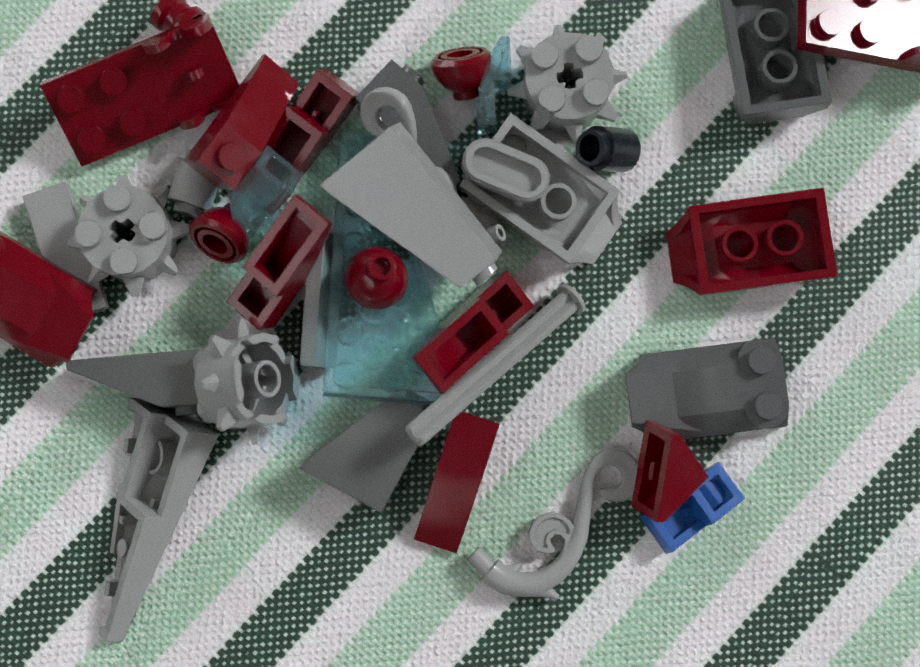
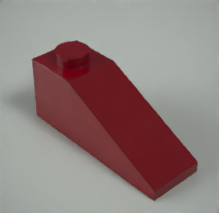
(243, 125)

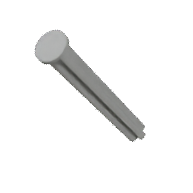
(495, 365)

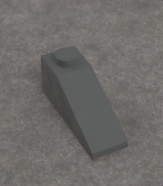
(428, 130)
(154, 377)

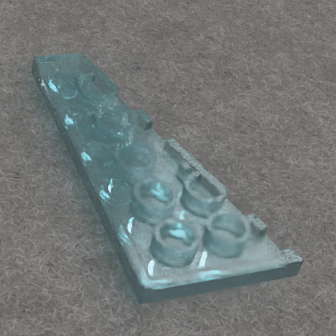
(373, 348)

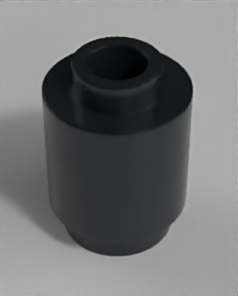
(608, 149)

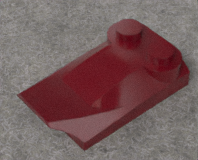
(753, 243)
(41, 304)

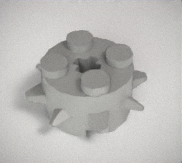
(570, 57)
(102, 230)
(245, 381)

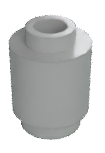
(190, 191)

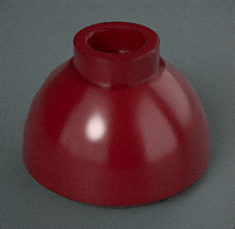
(461, 70)
(219, 235)
(376, 277)

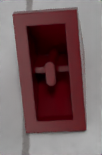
(665, 473)

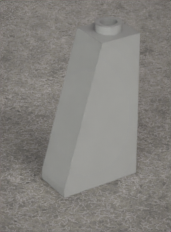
(415, 206)

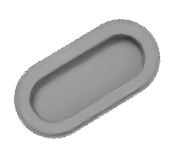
(505, 170)

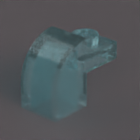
(263, 192)

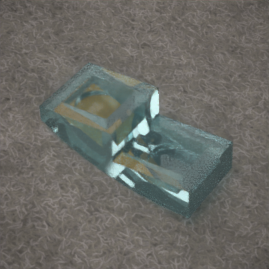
(495, 79)

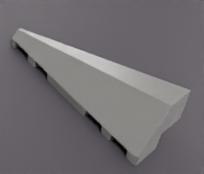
(160, 477)

